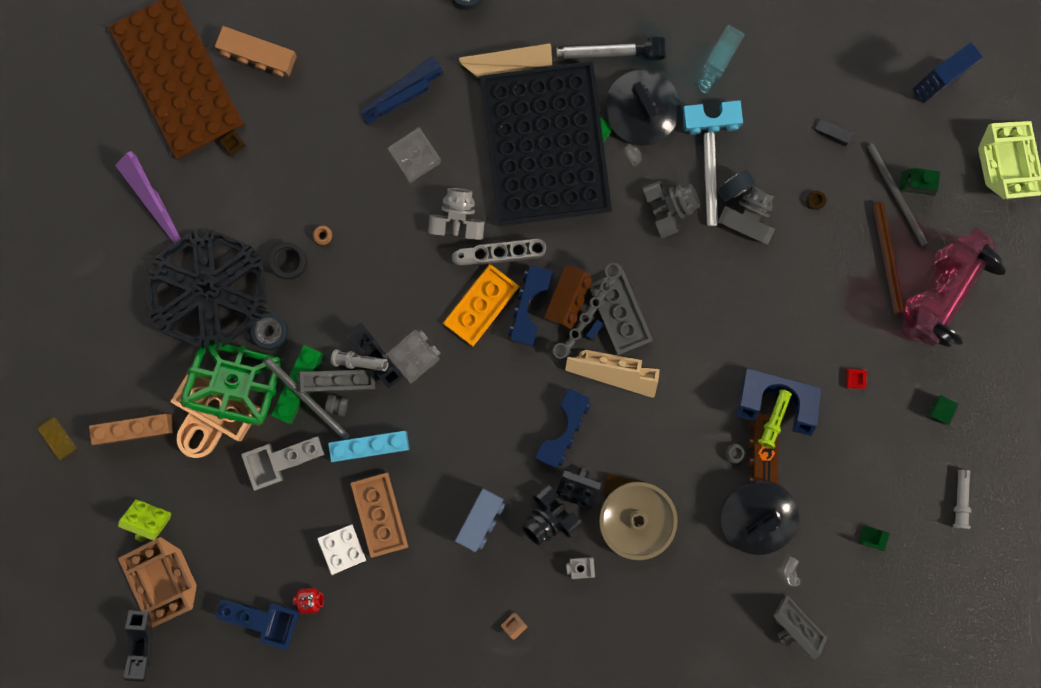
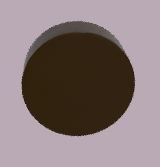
(816, 200)

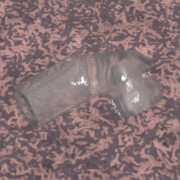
(790, 574)

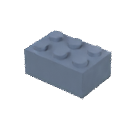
(480, 520)

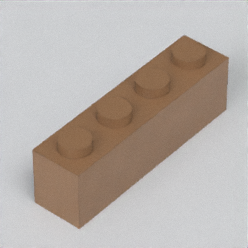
(255, 51)
(131, 429)

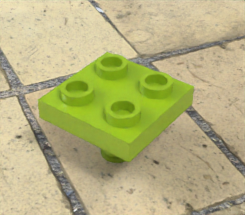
(144, 520)

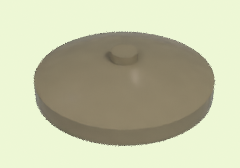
(638, 520)

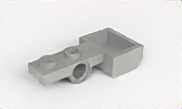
(265, 465)

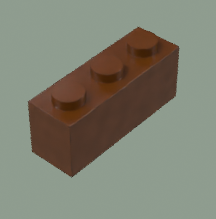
(568, 296)

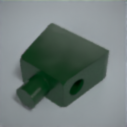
(922, 181)

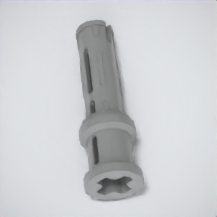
(353, 360)
(961, 509)

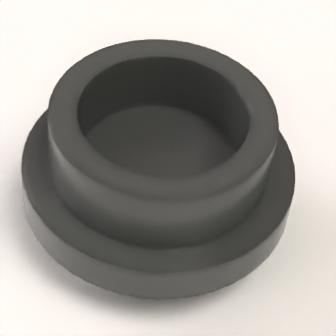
(735, 453)

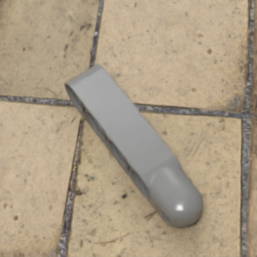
(469, 253)

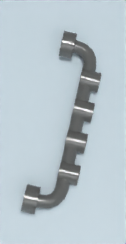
(613, 271)

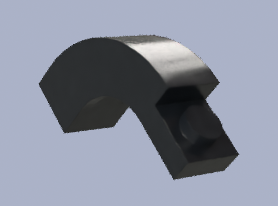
(369, 347)
(140, 645)

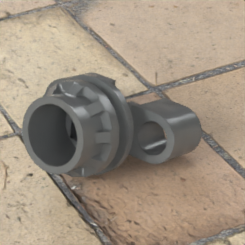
(756, 204)
(664, 207)

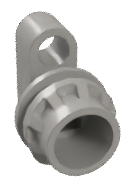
(458, 204)

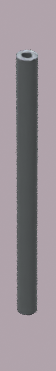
(897, 195)
(306, 398)

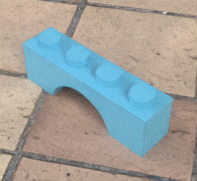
(369, 446)

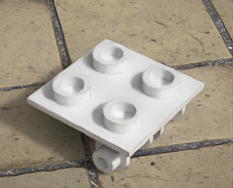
(341, 549)

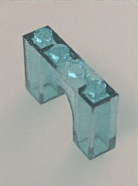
(719, 59)

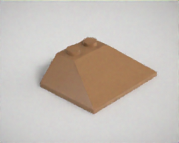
(160, 580)

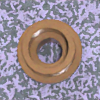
(316, 235)

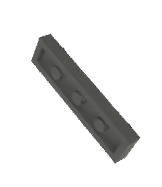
(336, 381)

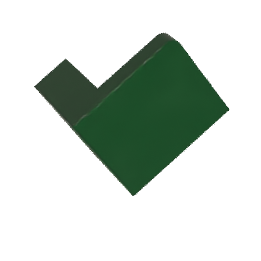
(942, 410)
(873, 538)

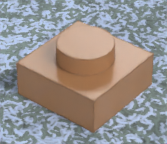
(514, 626)

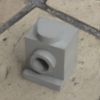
(587, 562)

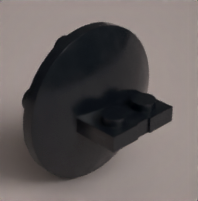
(642, 107)
(759, 517)

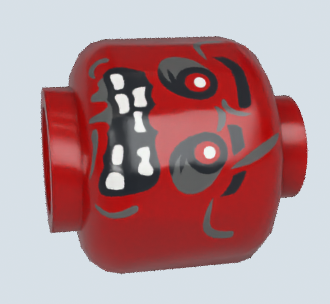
(308, 600)

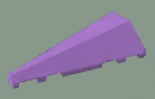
(136, 177)

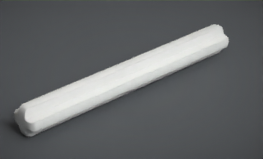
(710, 179)

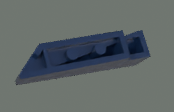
(403, 91)

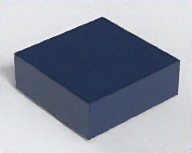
(594, 330)

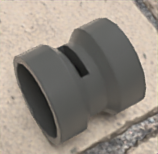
(336, 405)

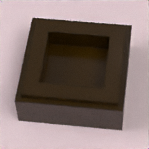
(232, 143)

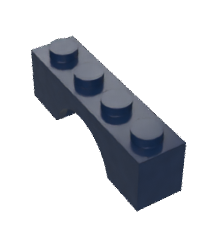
(536, 282)
(574, 406)

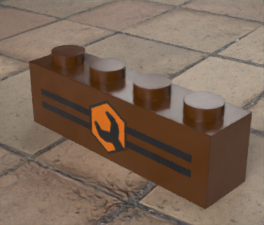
(763, 460)

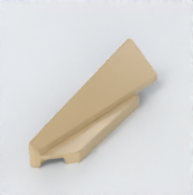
(508, 60)
(616, 371)

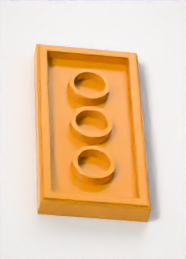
(481, 305)

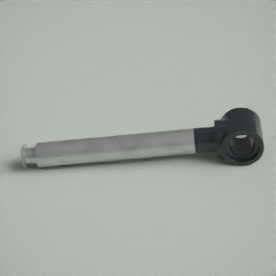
(652, 48)

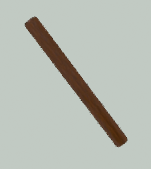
(889, 258)

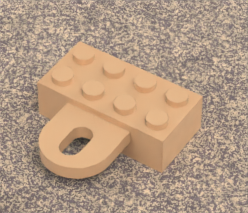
(209, 424)

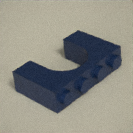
(947, 72)
(804, 398)

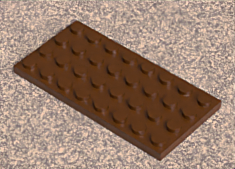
(176, 76)

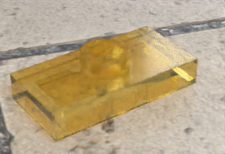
(57, 438)

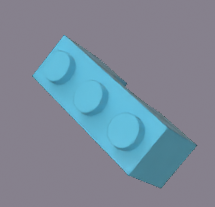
(696, 121)

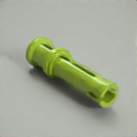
(773, 428)

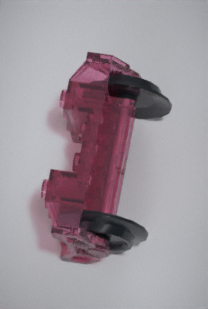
(931, 312)

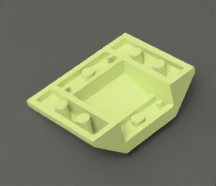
(1011, 160)

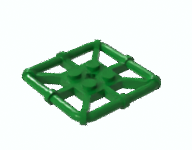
(222, 388)

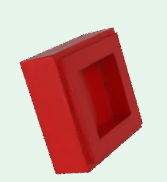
(856, 378)

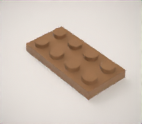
(379, 515)

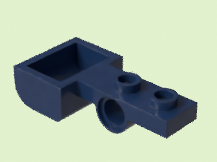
(276, 624)

